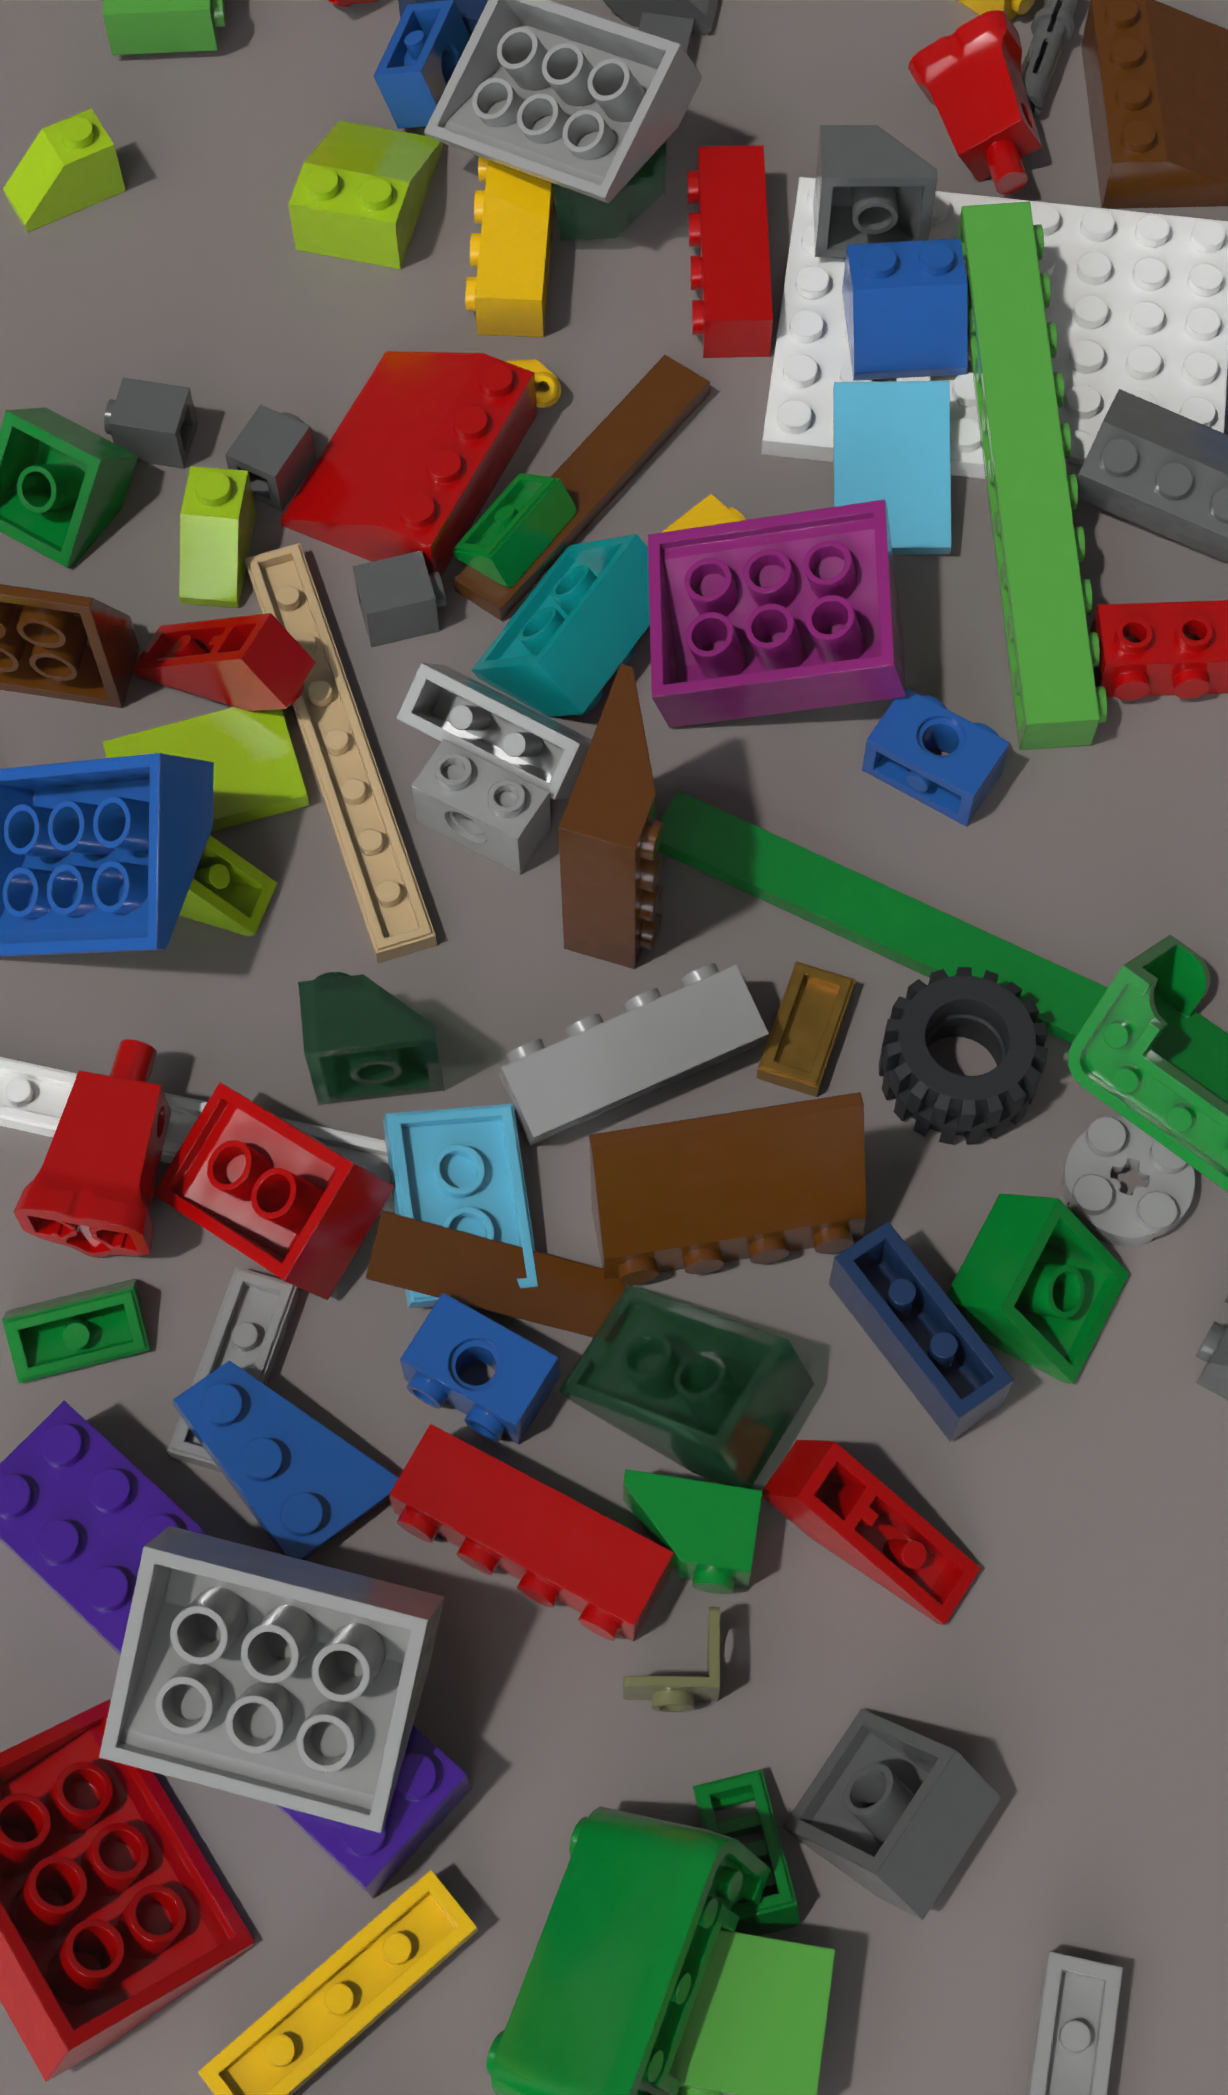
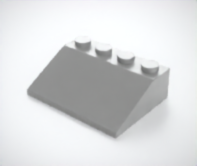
(564, 95)
(270, 1676)

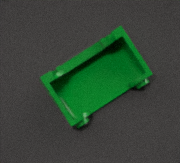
(1160, 1057)
(622, 1957)

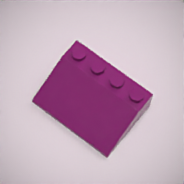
(774, 615)

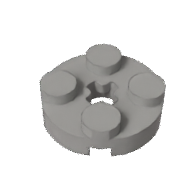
(1097, 1198)

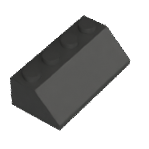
(1160, 473)

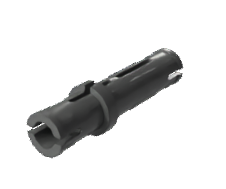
(1037, 84)

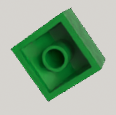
(58, 483)
(1038, 1284)

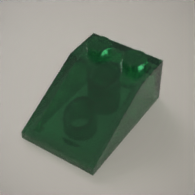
(691, 1385)

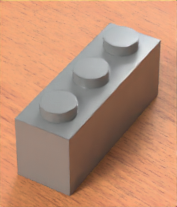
(494, 728)

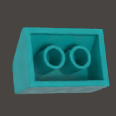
(573, 628)

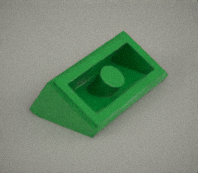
(516, 528)
(76, 1330)

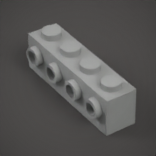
(632, 1053)

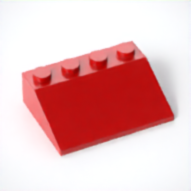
(416, 456)
(98, 1896)

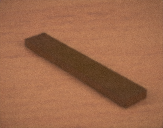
(602, 469)

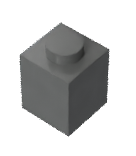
(152, 421)
(276, 454)
(398, 598)

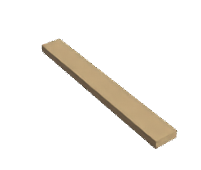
(345, 763)

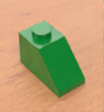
(702, 1523)

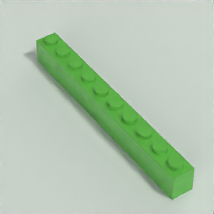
(1028, 480)

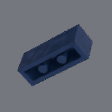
(919, 1331)

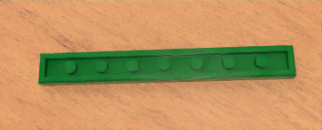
(868, 910)

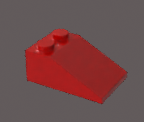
(273, 1192)

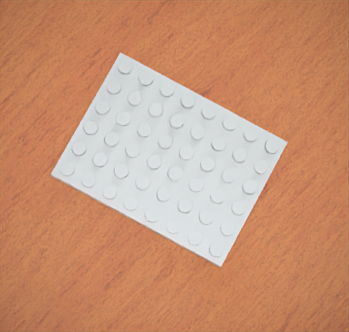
(1131, 304)

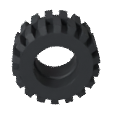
(971, 1010)

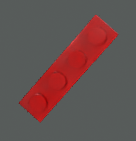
(732, 252)
(530, 1533)

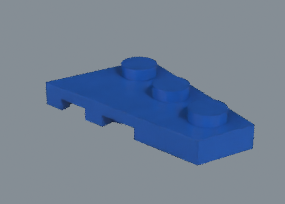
(281, 1461)

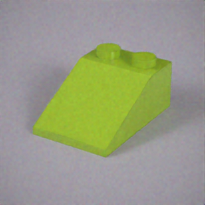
(362, 193)

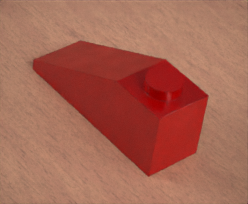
(229, 660)
(869, 1527)

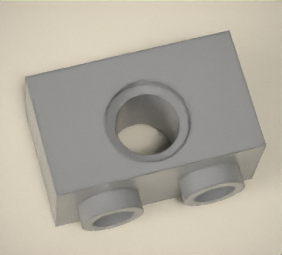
(481, 806)

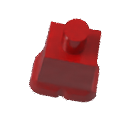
(982, 97)
(102, 1161)

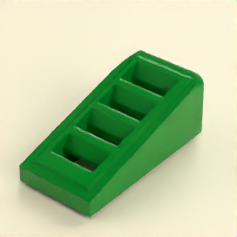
(773, 1911)

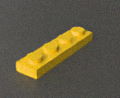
(343, 1995)

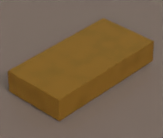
(806, 1029)

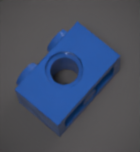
(421, 60)
(947, 783)
(460, 1336)

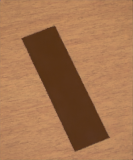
(486, 1275)

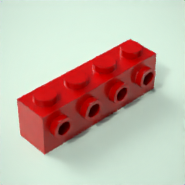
(1162, 649)

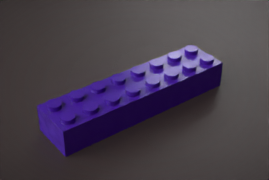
(81, 1527)

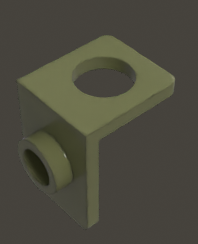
(680, 1692)

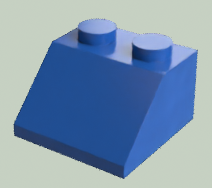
(906, 309)

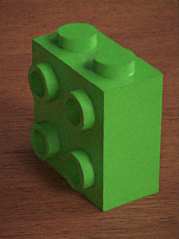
(163, 25)
(757, 2019)

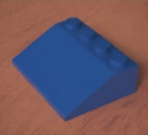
(100, 852)

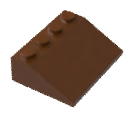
(1156, 105)
(65, 646)
(613, 838)
(729, 1188)

